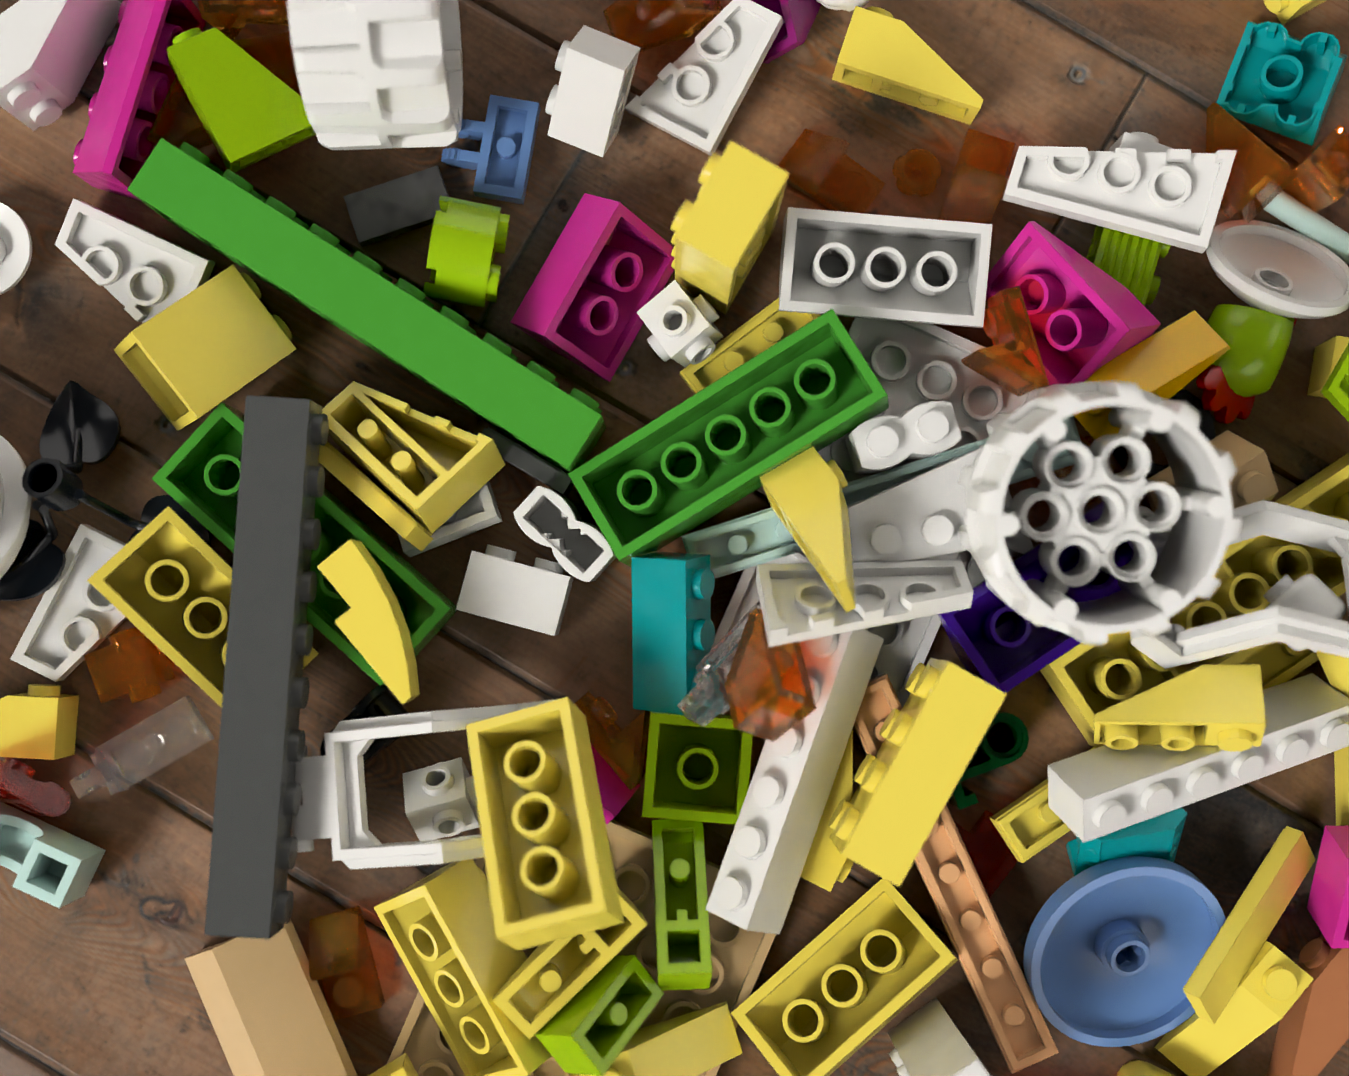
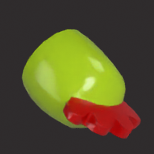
(1250, 366)

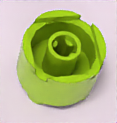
(464, 250)

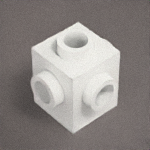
(681, 325)
(440, 800)

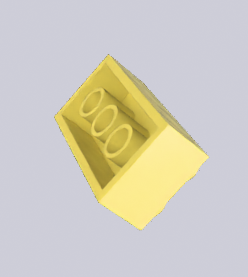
(727, 224)
(914, 768)
(542, 825)

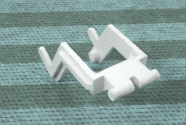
(1269, 624)
(336, 791)

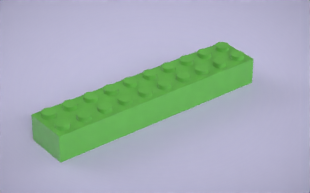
(365, 304)

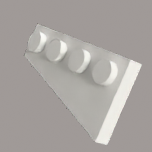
(1144, 194)
(802, 607)

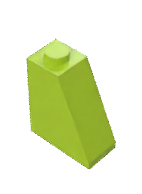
(237, 98)

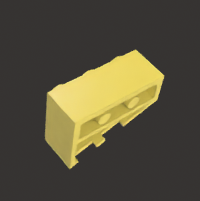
(412, 455)

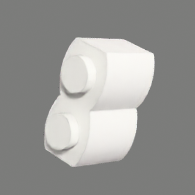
(914, 436)
(556, 523)

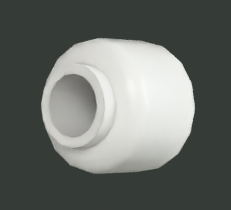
(1306, 595)

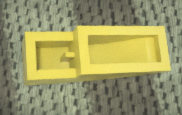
(375, 618)

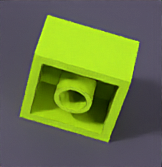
(696, 769)

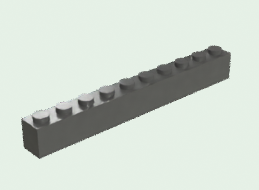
(265, 668)

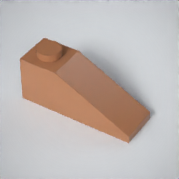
(1319, 1018)

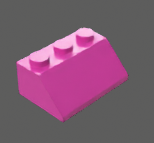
(595, 284)

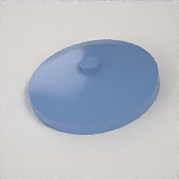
(1119, 949)

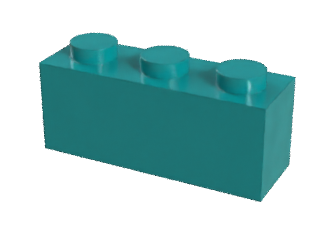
(669, 626)

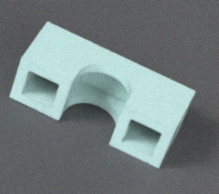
(47, 859)

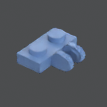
(505, 149)

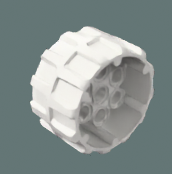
(379, 71)
(1152, 588)

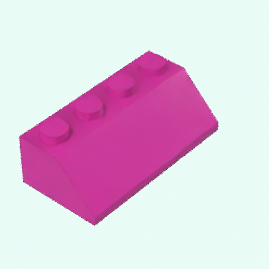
(131, 92)

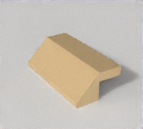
(268, 1008)

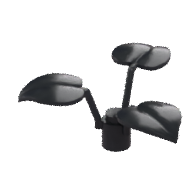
(74, 433)

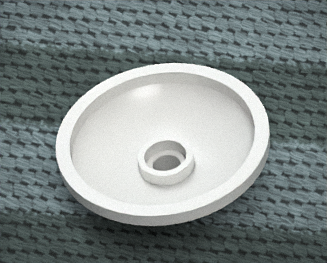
(1279, 269)

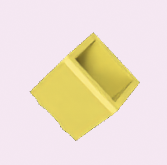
(205, 347)

